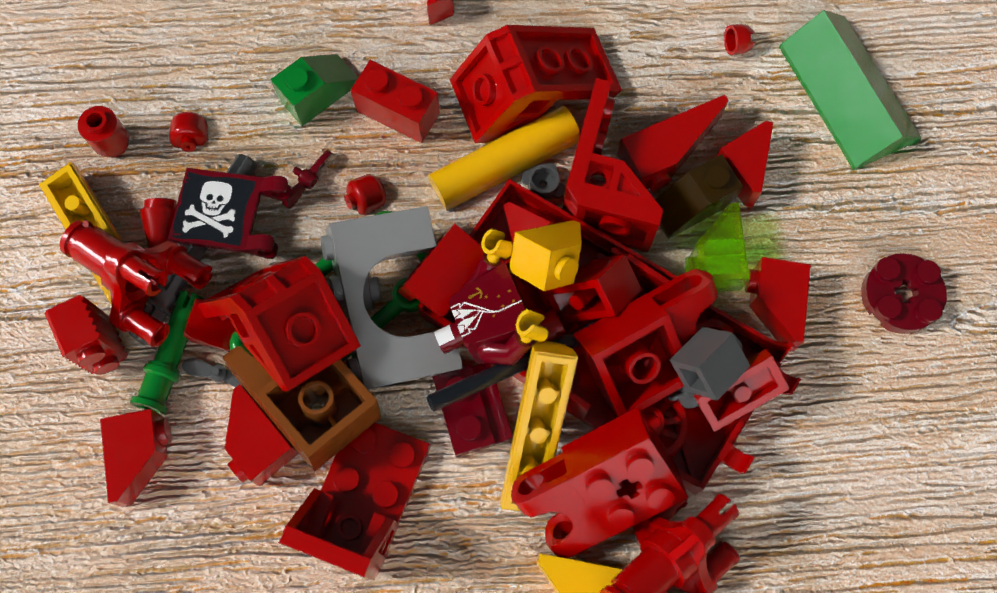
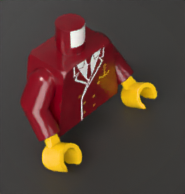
(492, 311)

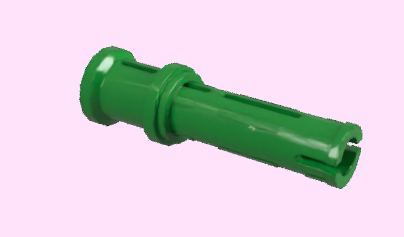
(163, 370)

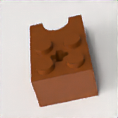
(313, 433)

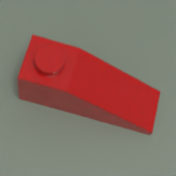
(664, 147)

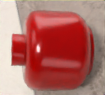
(188, 131)
(365, 194)

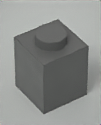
(710, 362)

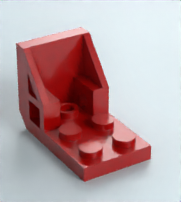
(523, 72)
(622, 203)
(286, 320)
(359, 502)

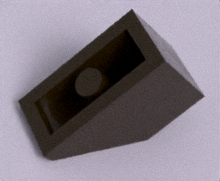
(698, 195)

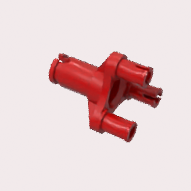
(132, 274)
(678, 552)

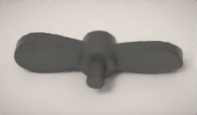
(217, 373)

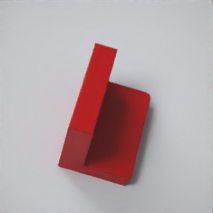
(443, 270)

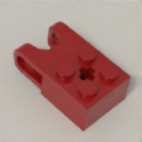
(634, 349)
(601, 484)

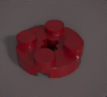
(920, 277)

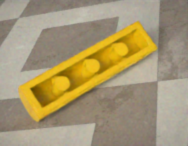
(505, 157)
(75, 201)
(540, 412)

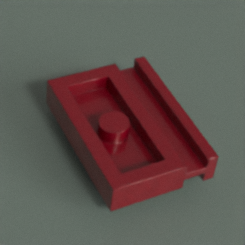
(477, 419)

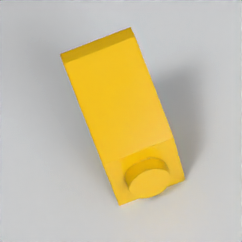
(547, 255)
(575, 576)

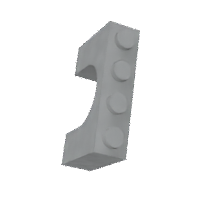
(354, 250)

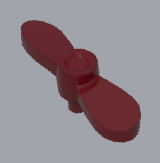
(306, 179)

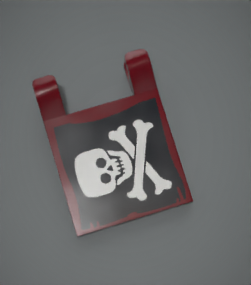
(221, 211)

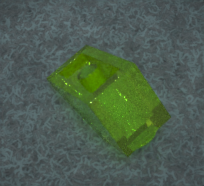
(722, 252)

